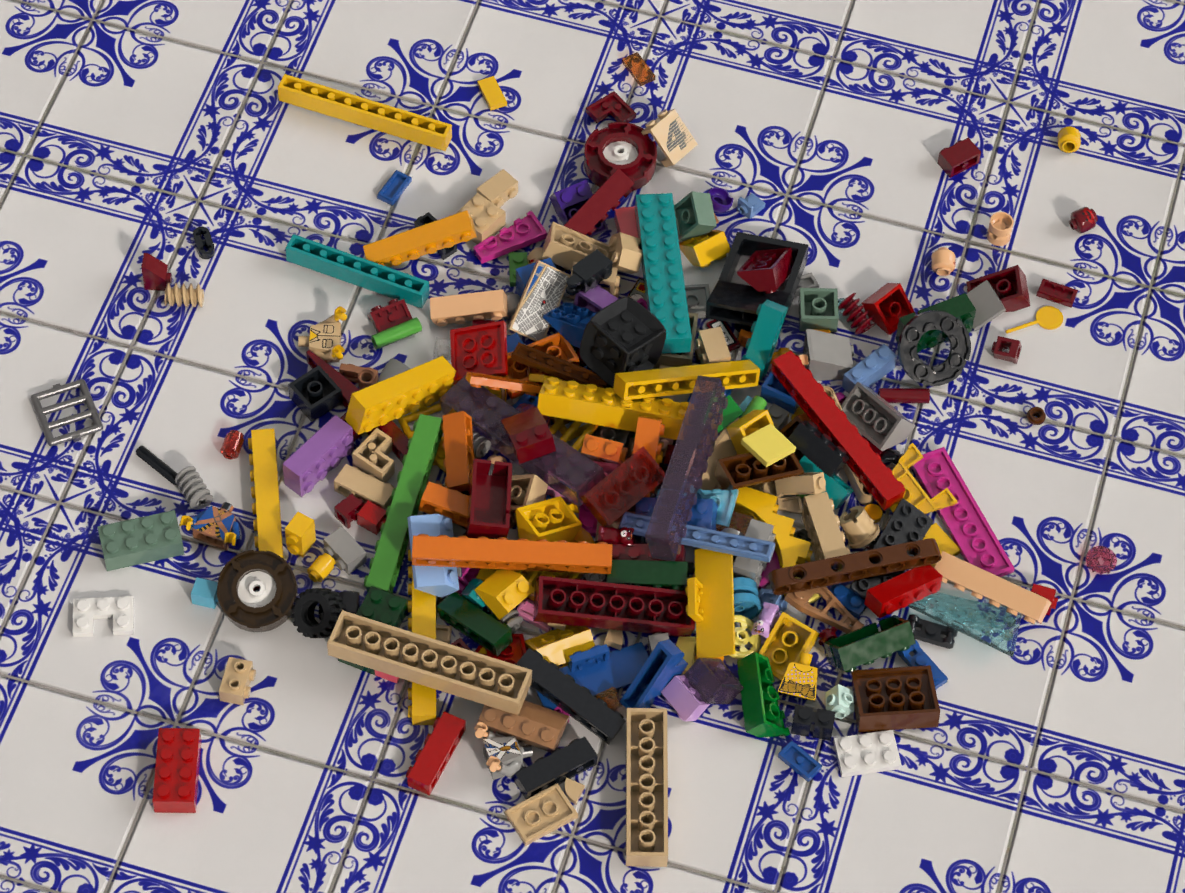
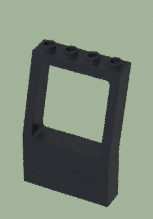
(740, 302)

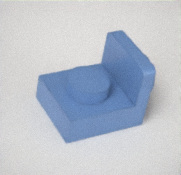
(750, 205)
(767, 595)

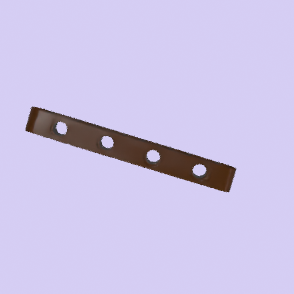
(854, 566)

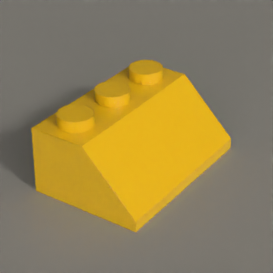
(547, 520)
(559, 644)

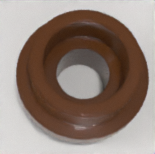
(1036, 411)

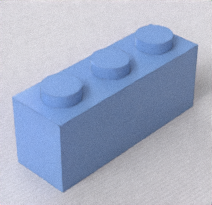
(871, 368)

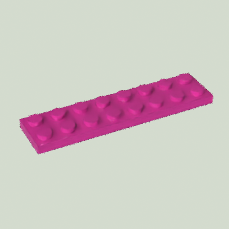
(965, 519)

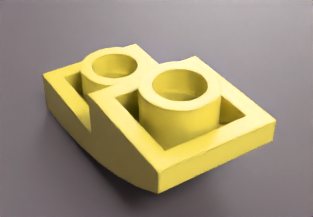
(688, 647)

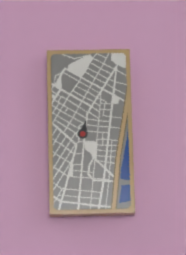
(539, 297)

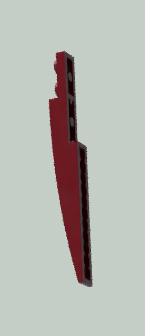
(399, 439)

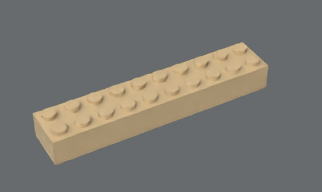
(429, 662)

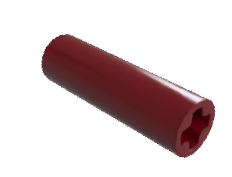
(905, 395)

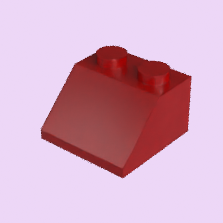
(888, 306)

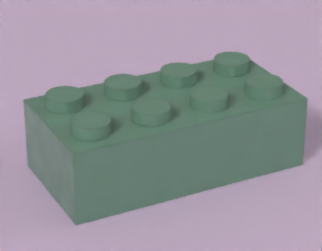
(141, 540)

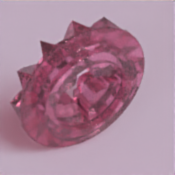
(1108, 557)

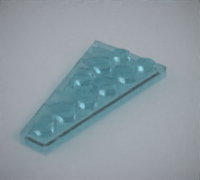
(973, 618)

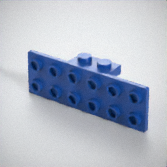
(602, 669)

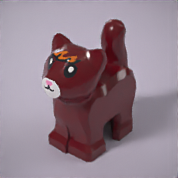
(616, 536)

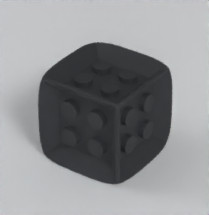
(622, 340)

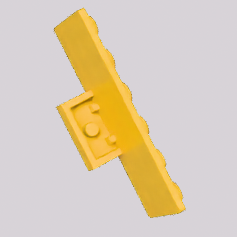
(712, 603)

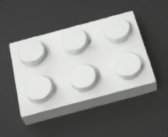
(867, 753)

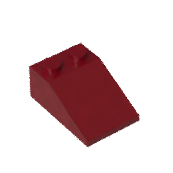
(1008, 285)
(529, 435)

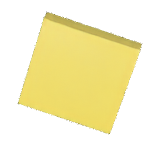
(768, 445)

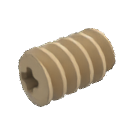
(184, 295)

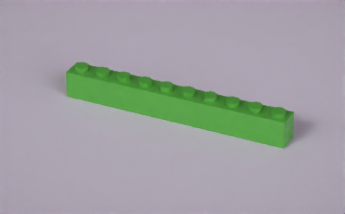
(405, 503)

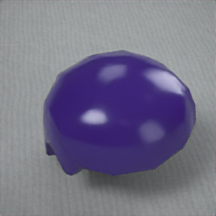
(720, 199)

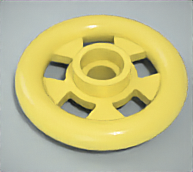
(754, 640)

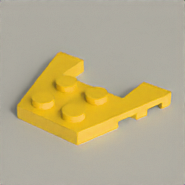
(913, 491)

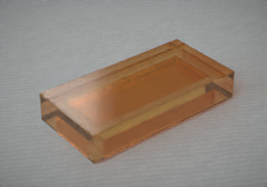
(638, 69)

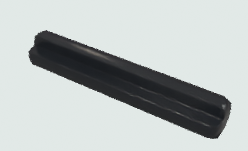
(156, 464)

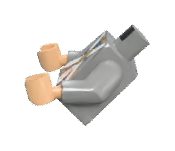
(501, 753)

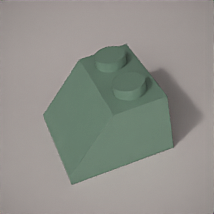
(694, 215)

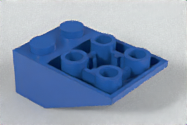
(570, 321)

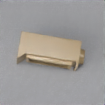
(801, 484)

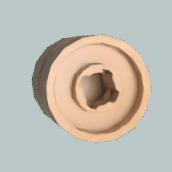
(1000, 228)

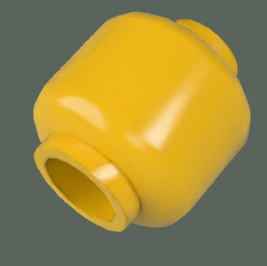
(1069, 139)

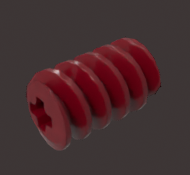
(856, 315)

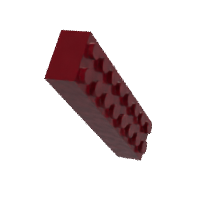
(611, 606)

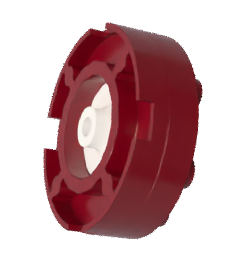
(620, 147)

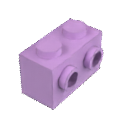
(684, 699)

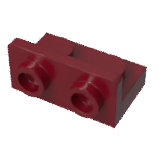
(390, 315)

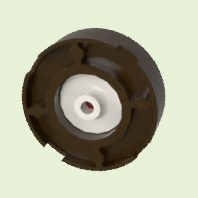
(252, 572)

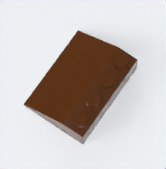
(895, 698)

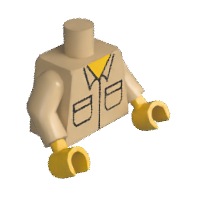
(326, 337)

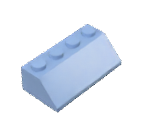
(433, 579)

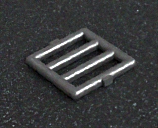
(47, 427)

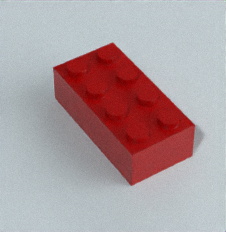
(177, 770)

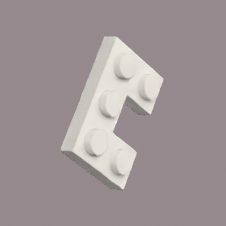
(88, 609)

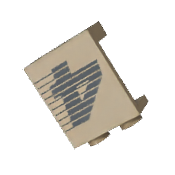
(670, 136)

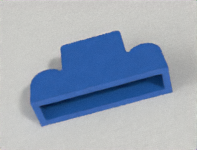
(654, 675)

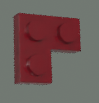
(611, 105)

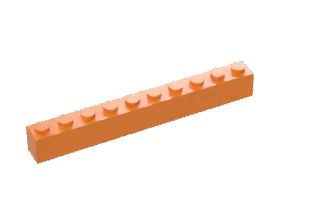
(512, 554)

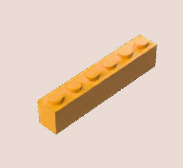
(421, 240)

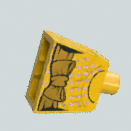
(800, 679)

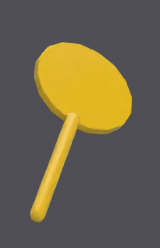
(1047, 318)

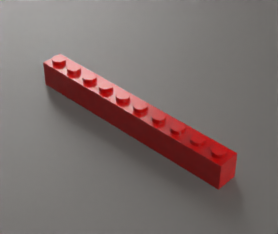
(833, 422)

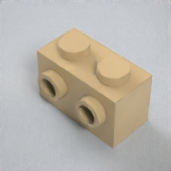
(236, 681)

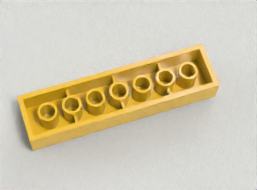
(606, 408)

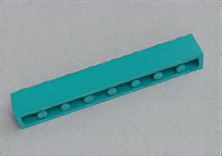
(357, 271)

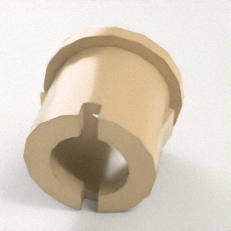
(858, 527)

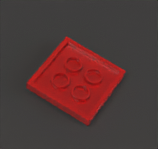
(479, 350)

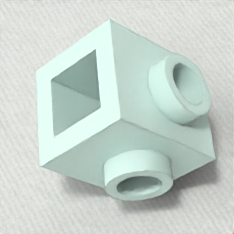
(840, 701)

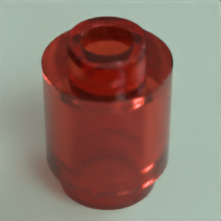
(232, 444)

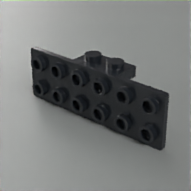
(904, 526)

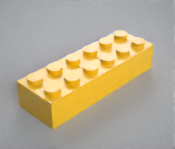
(399, 395)

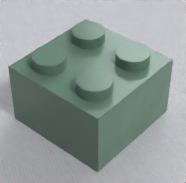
(818, 309)

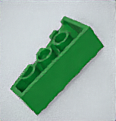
(760, 698)

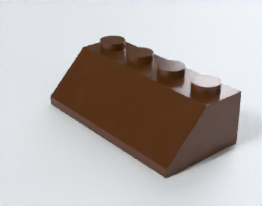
(747, 470)

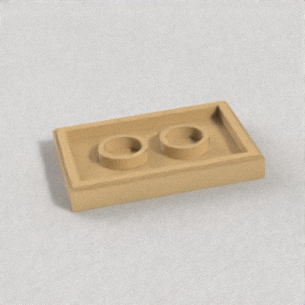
(541, 814)

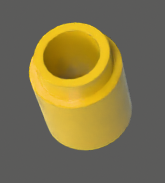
(321, 567)

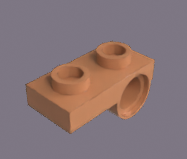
(359, 375)

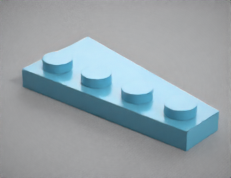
(725, 500)

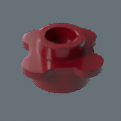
(827, 634)

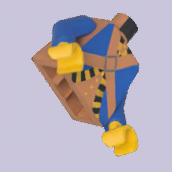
(214, 526)

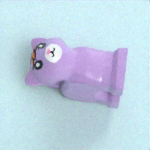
(766, 621)

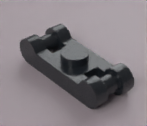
(931, 632)

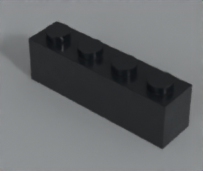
(556, 767)

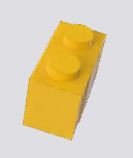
(300, 534)

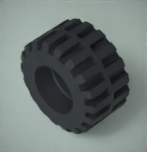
(305, 608)

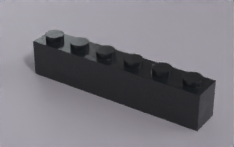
(571, 697)

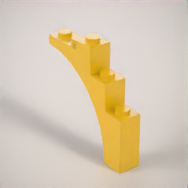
(764, 509)

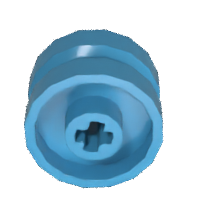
(746, 598)

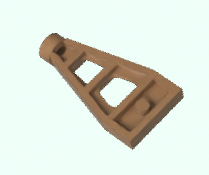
(801, 599)

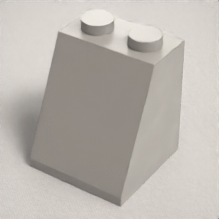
(828, 355)

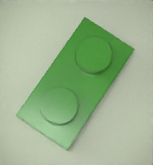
(516, 260)

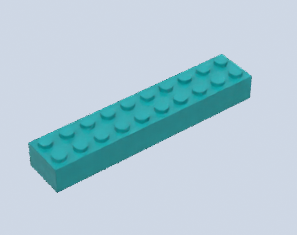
(663, 268)

